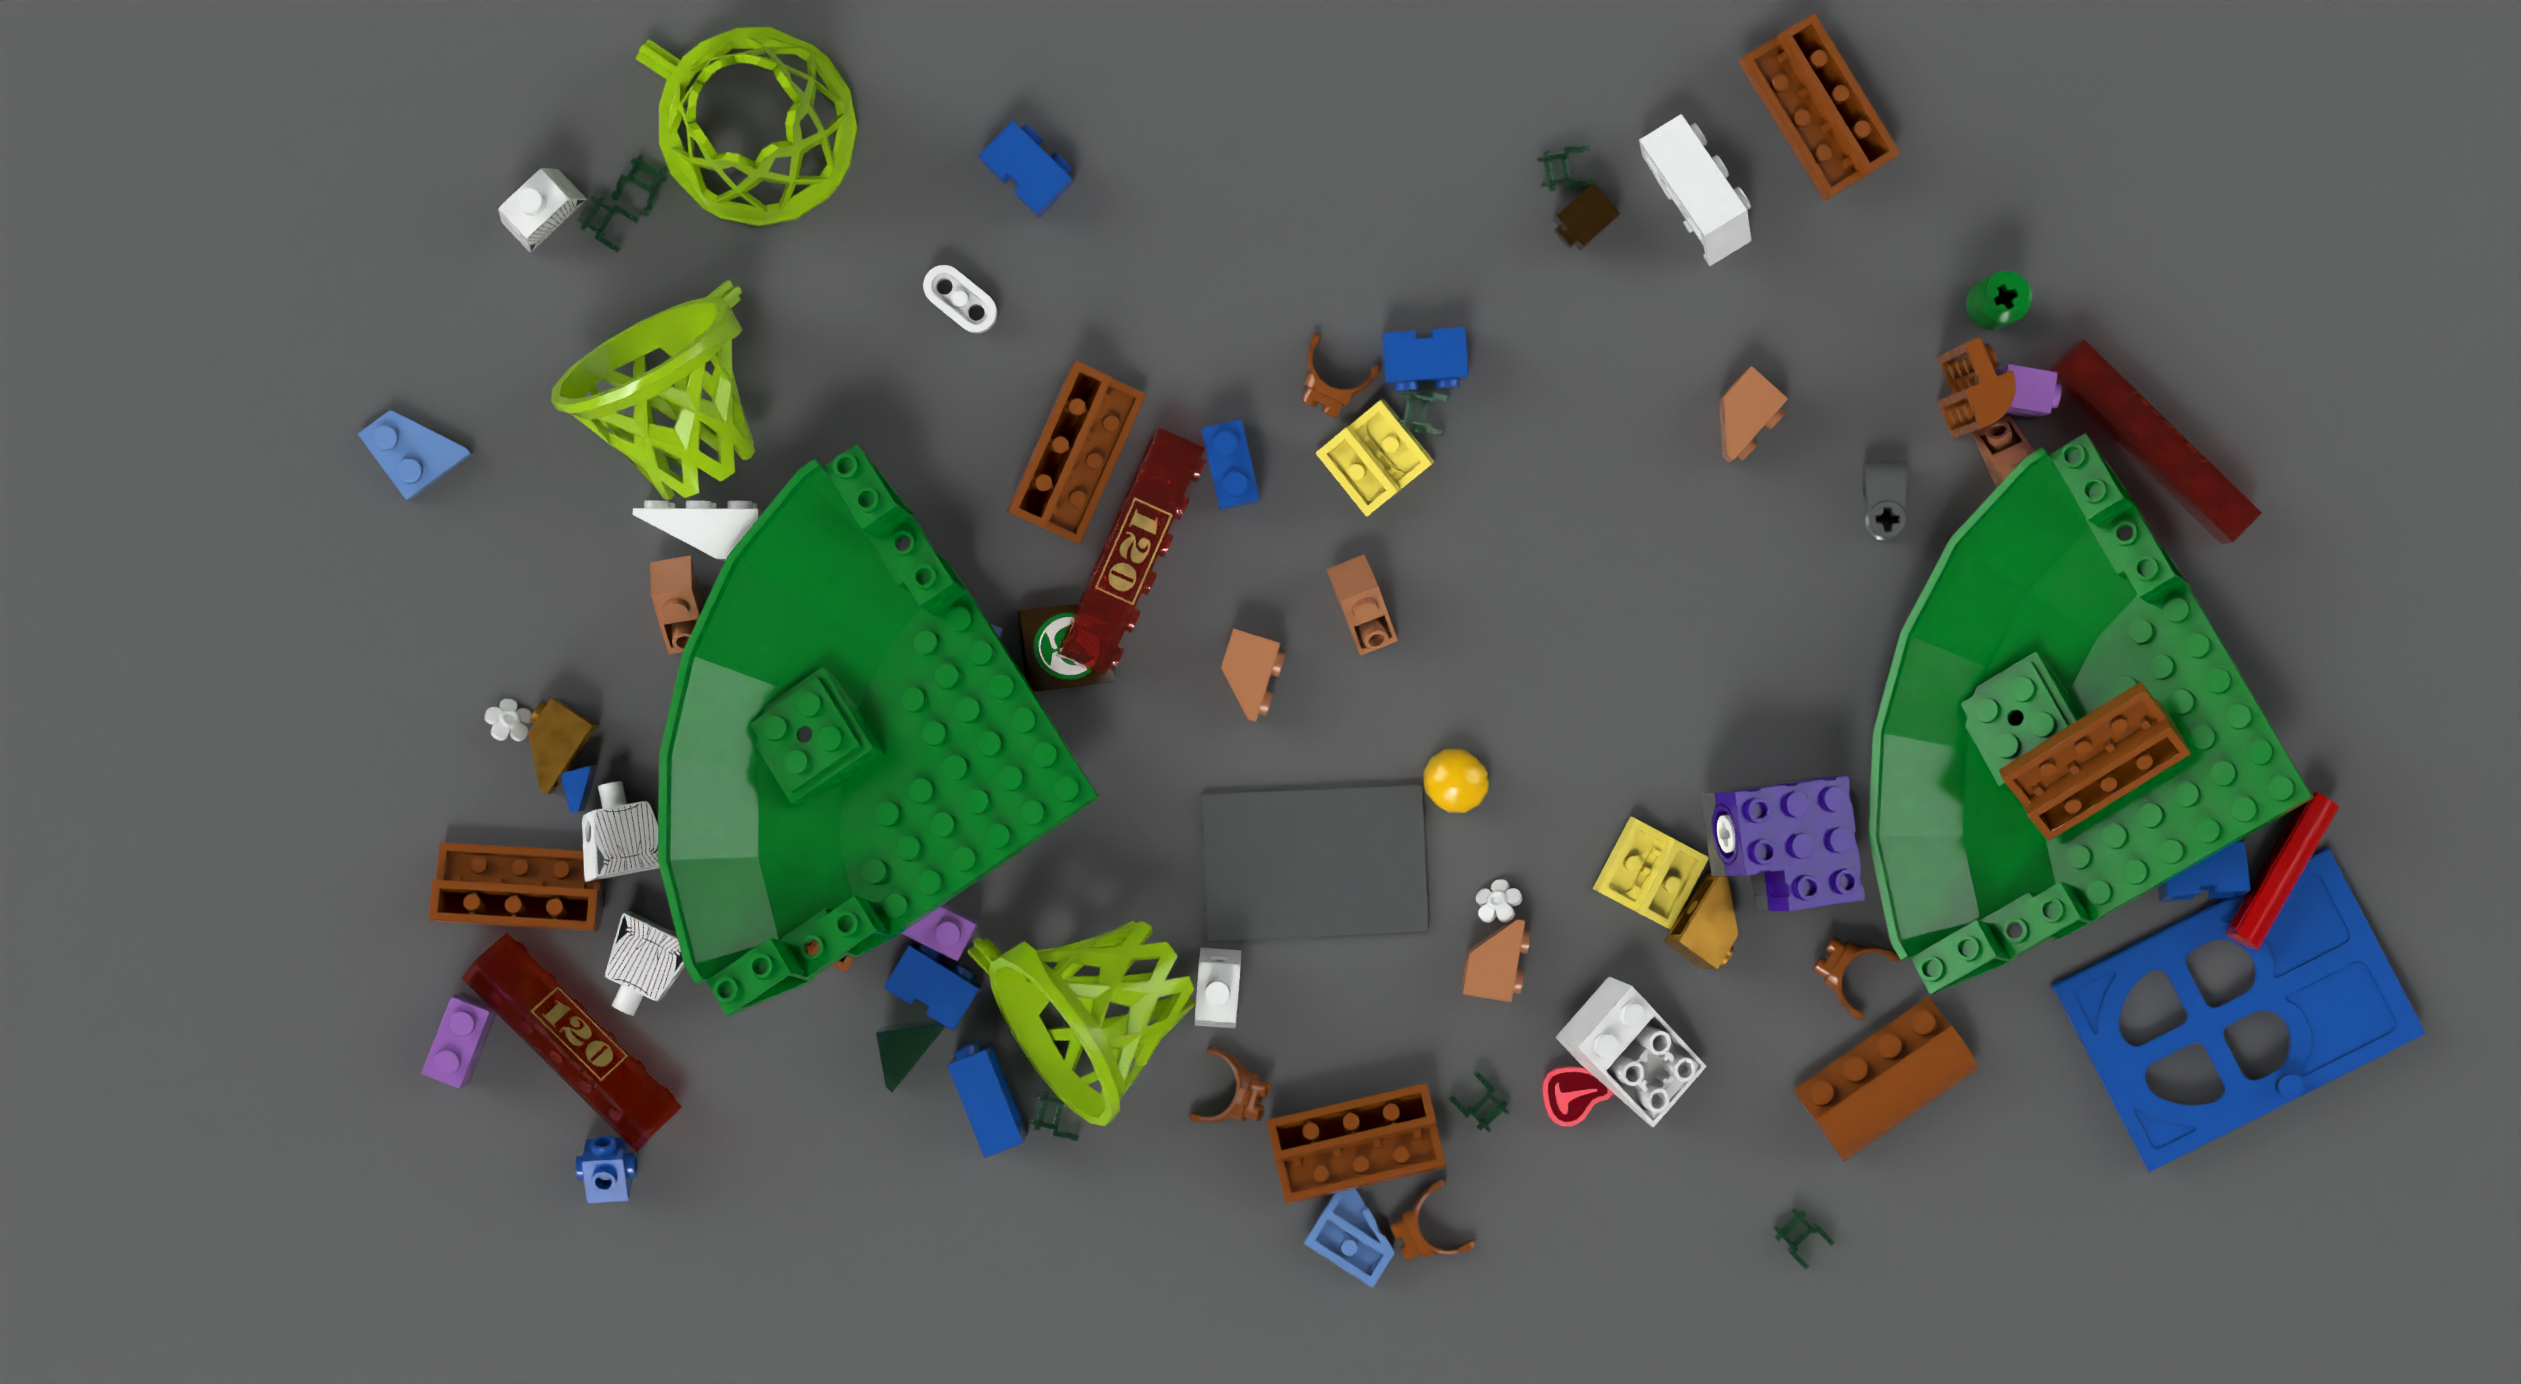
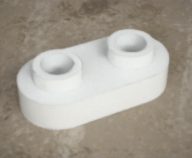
(961, 299)

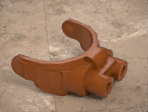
(1327, 396)
(1835, 963)
(1248, 1093)
(1414, 1240)

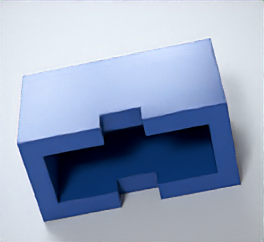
(1018, 157)
(1422, 360)
(1230, 464)
(2221, 875)
(933, 982)

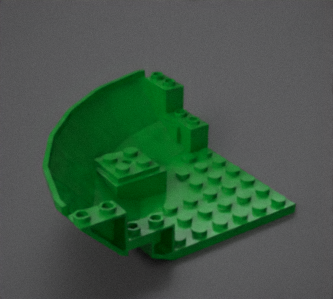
(2052, 620)
(918, 759)

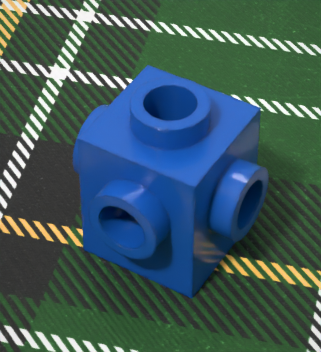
(607, 1169)

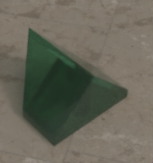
(903, 1047)

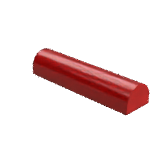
(2281, 871)

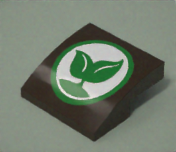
(1040, 638)

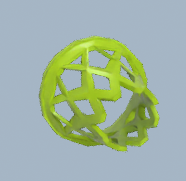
(710, 57)
(691, 337)
(1027, 984)

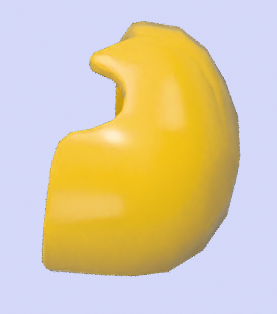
(1455, 780)

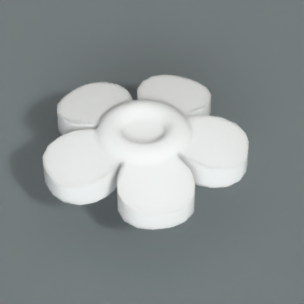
(507, 719)
(1498, 902)

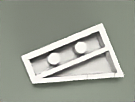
(1698, 187)

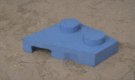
(411, 452)
(1350, 1238)

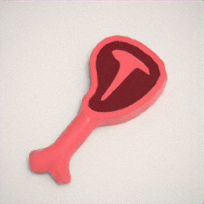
(1571, 1094)

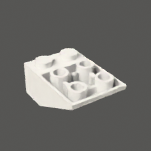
(702, 524)
(1631, 1050)

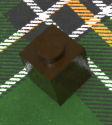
(1585, 218)

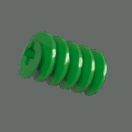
(2015, 296)

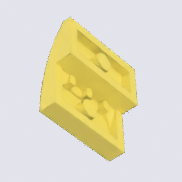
(1374, 457)
(1650, 873)

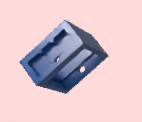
(987, 1098)

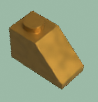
(557, 740)
(1706, 924)

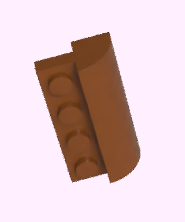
(1819, 107)
(1976, 390)
(1076, 452)
(2095, 761)
(514, 888)
(1886, 1079)
(1356, 1143)

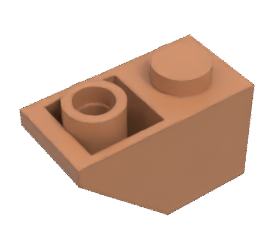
(1746, 410)
(2002, 447)
(675, 600)
(1362, 604)
(1248, 670)
(1494, 961)

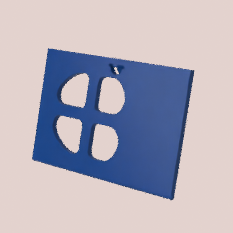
(2312, 971)

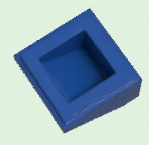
(577, 787)

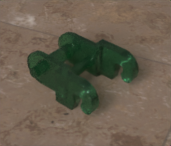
(638, 164)
(1549, 170)
(597, 204)
(1421, 425)
(1495, 1112)
(1039, 1120)
(1788, 1227)

